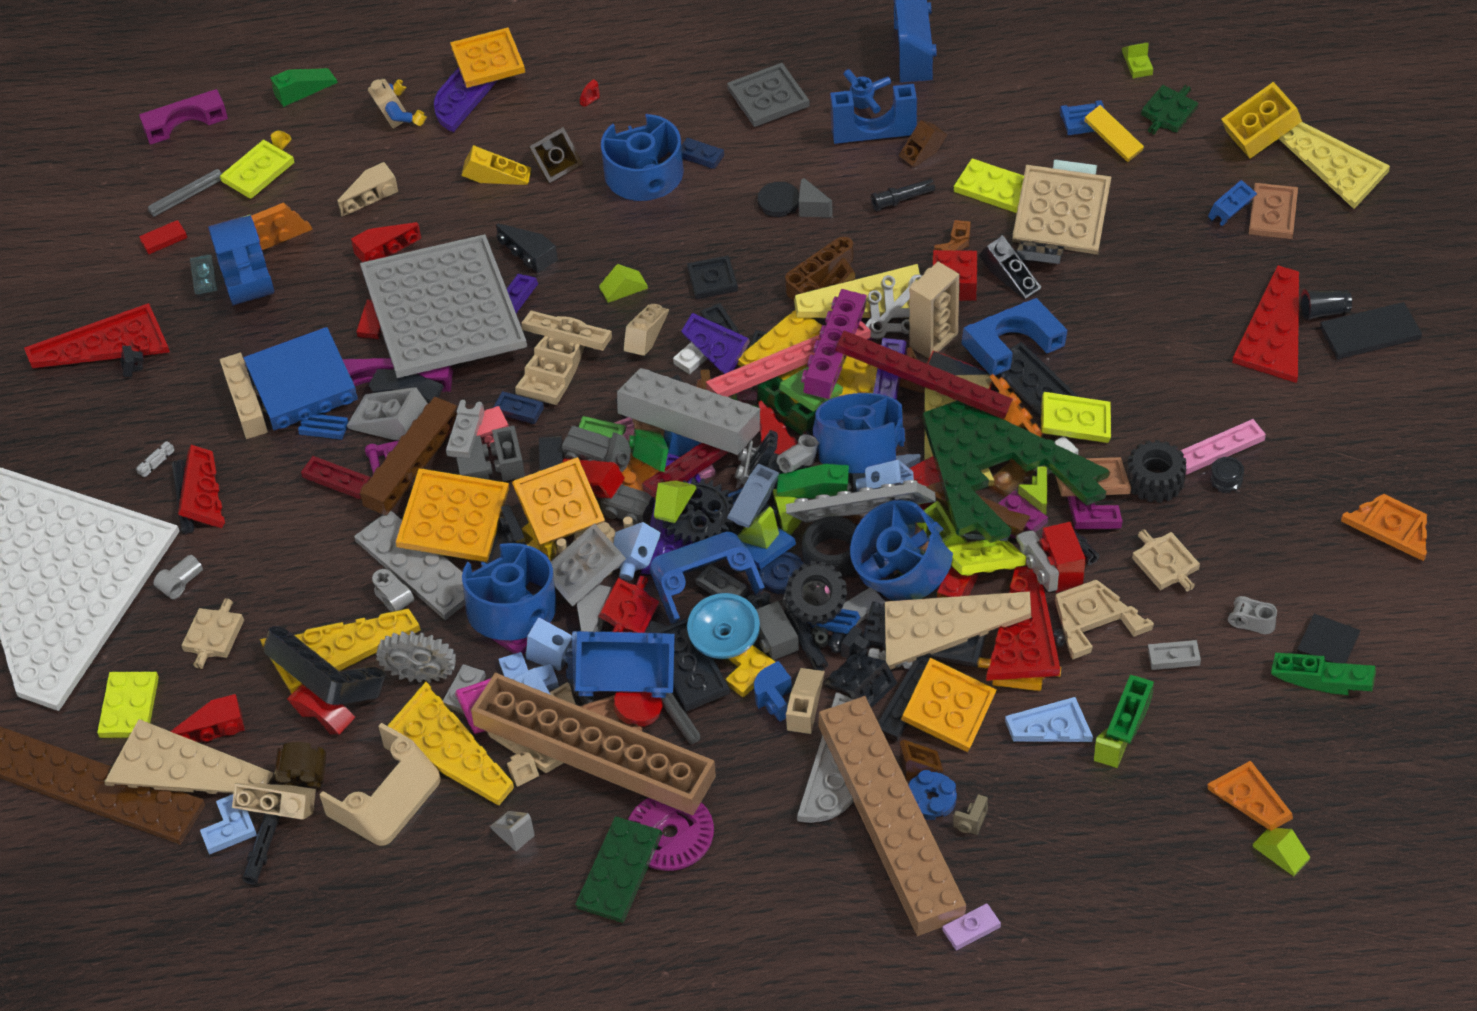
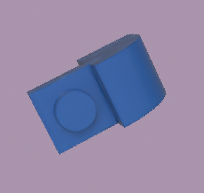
(769, 688)

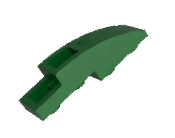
(1328, 677)

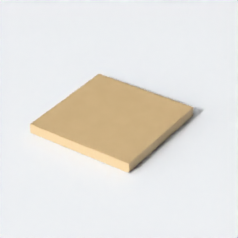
(1062, 208)

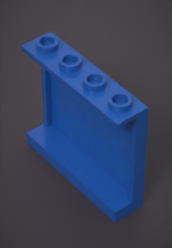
(301, 378)

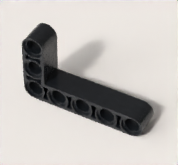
(317, 674)

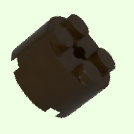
(300, 765)

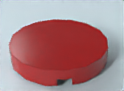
(637, 707)

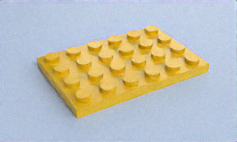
(854, 376)

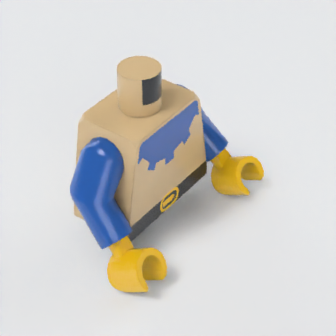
(389, 104)

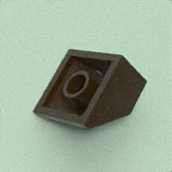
(555, 154)

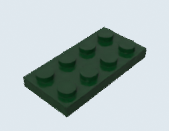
(619, 869)

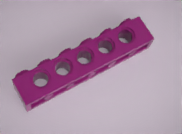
(826, 362)

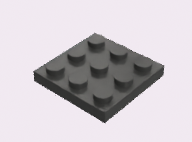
(768, 94)

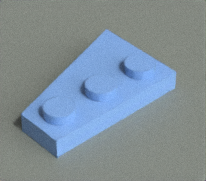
(1050, 723)

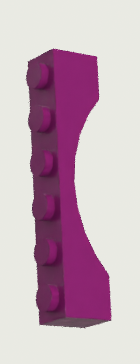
(363, 370)

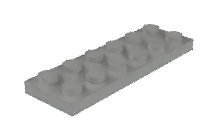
(859, 502)
(424, 573)

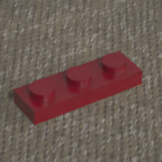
(334, 476)

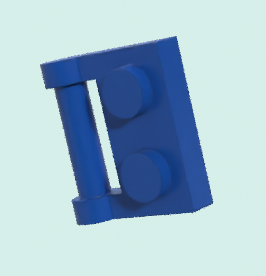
(1075, 115)

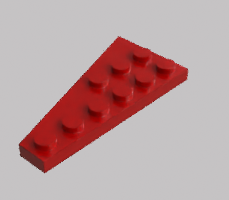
(1272, 334)
(102, 340)
(1027, 646)

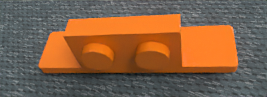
(1015, 414)

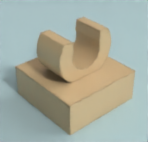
(522, 768)

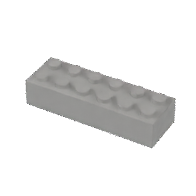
(688, 411)

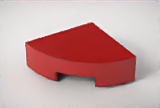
(590, 93)

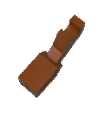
(959, 237)

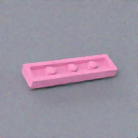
(1222, 445)

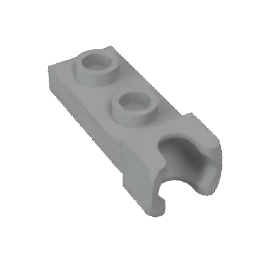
(465, 430)
(1037, 560)

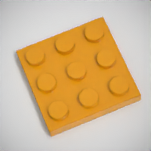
(487, 57)
(558, 501)
(948, 705)

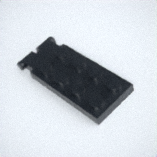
(964, 653)

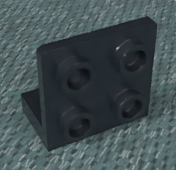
(507, 532)
(863, 677)

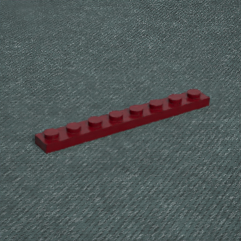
(923, 374)

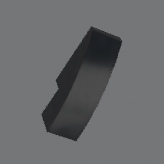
(386, 380)

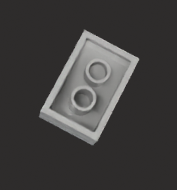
(388, 413)

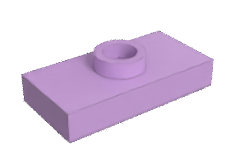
(971, 926)

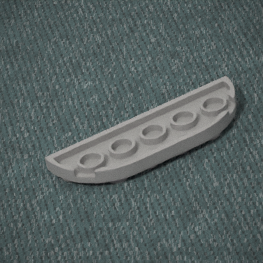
(826, 789)

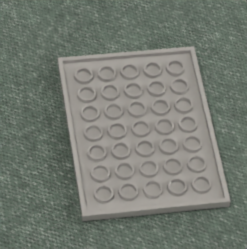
(442, 306)

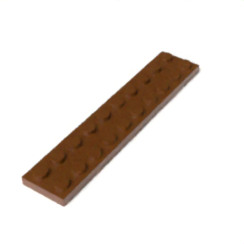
(82, 784)

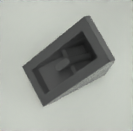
(813, 202)

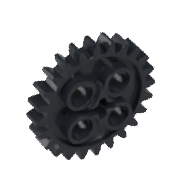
(699, 513)

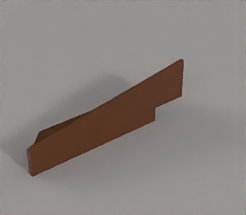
(1014, 520)

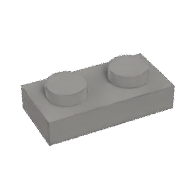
(1174, 655)
(465, 677)

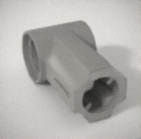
(798, 455)
(174, 581)

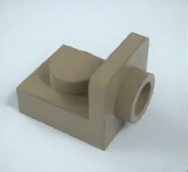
(974, 818)

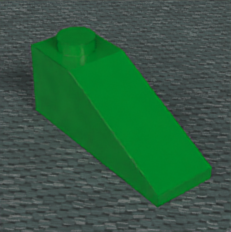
(300, 83)
(649, 448)
(814, 481)
(1131, 709)

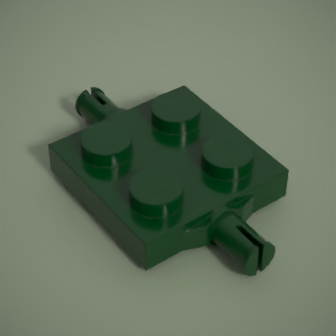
(1169, 109)

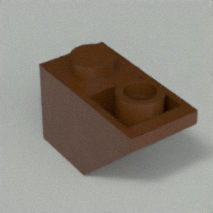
(922, 143)

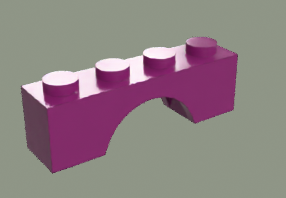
(203, 107)

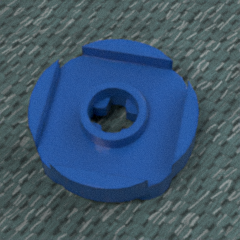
(939, 784)

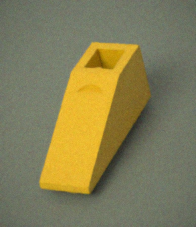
(492, 168)

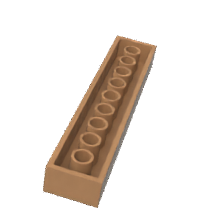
(594, 743)
(891, 816)

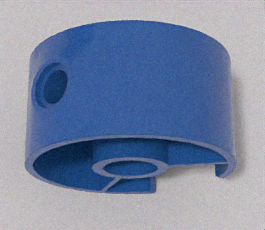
(633, 159)
(241, 259)
(859, 430)
(888, 543)
(498, 595)

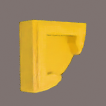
(280, 139)

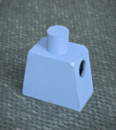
(886, 473)
(637, 546)
(548, 644)

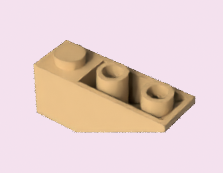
(368, 188)
(644, 329)
(804, 700)
(274, 799)

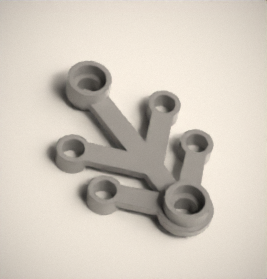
(892, 309)

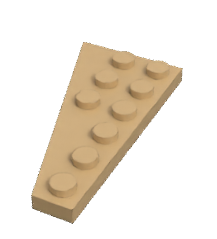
(941, 623)
(179, 764)

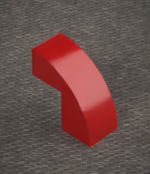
(332, 717)

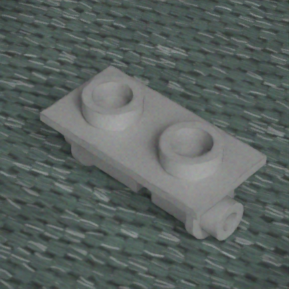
(742, 471)

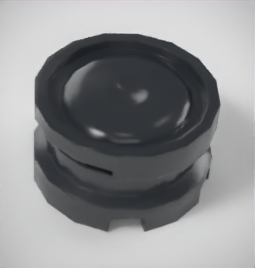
(1227, 474)

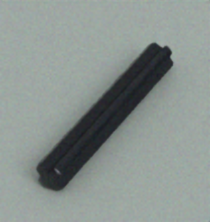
(178, 472)

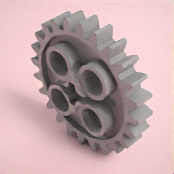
(416, 657)

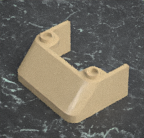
(395, 800)

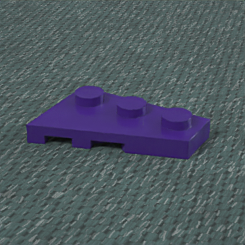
(715, 342)

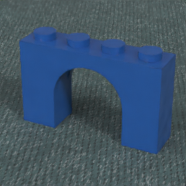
(897, 122)
(1027, 318)

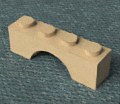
(243, 395)

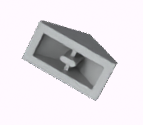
(514, 828)

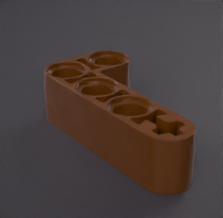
(813, 270)

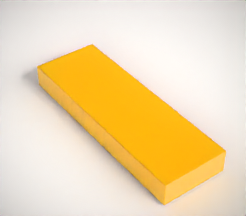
(1113, 133)

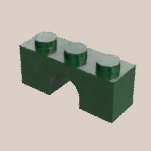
(785, 409)

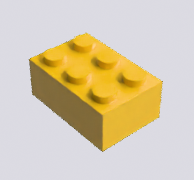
(1261, 120)

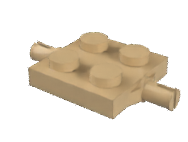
(1165, 560)
(212, 633)

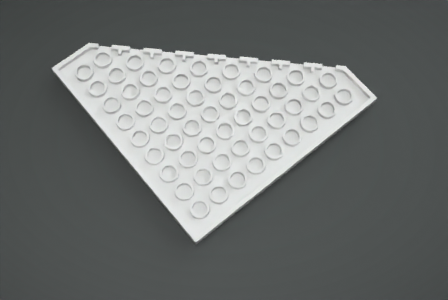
(66, 580)

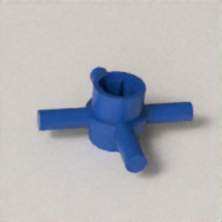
(863, 90)

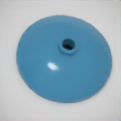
(723, 614)

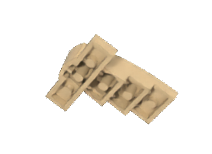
(556, 354)

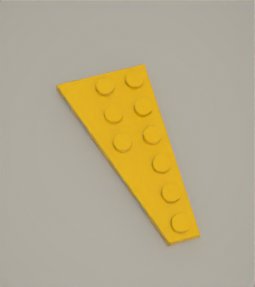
(352, 642)
(450, 745)

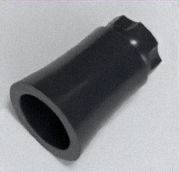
(1324, 303)

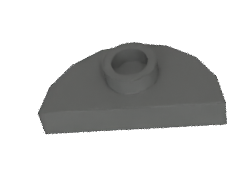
(619, 451)

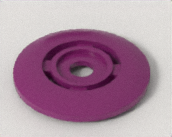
(687, 845)

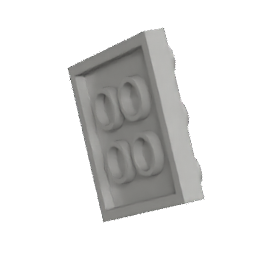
(585, 564)

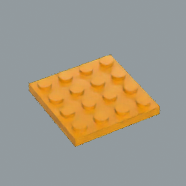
(452, 515)

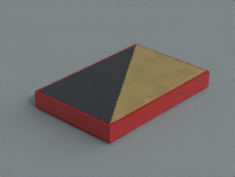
(960, 369)

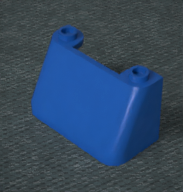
(623, 662)

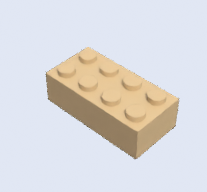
(934, 309)

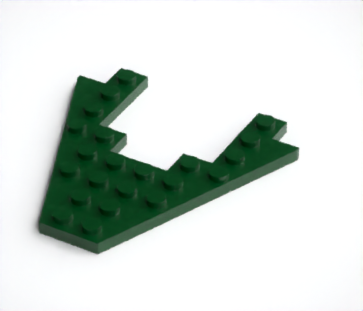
(973, 440)

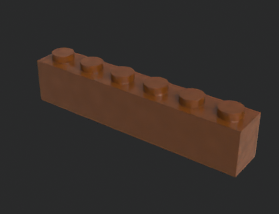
(409, 455)

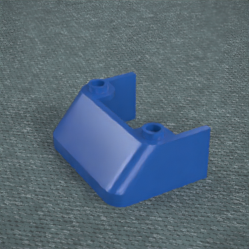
(914, 39)
(669, 568)

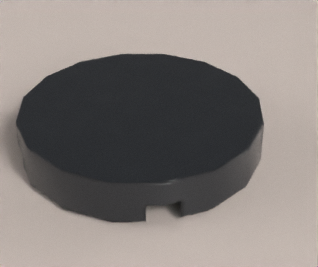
(778, 199)

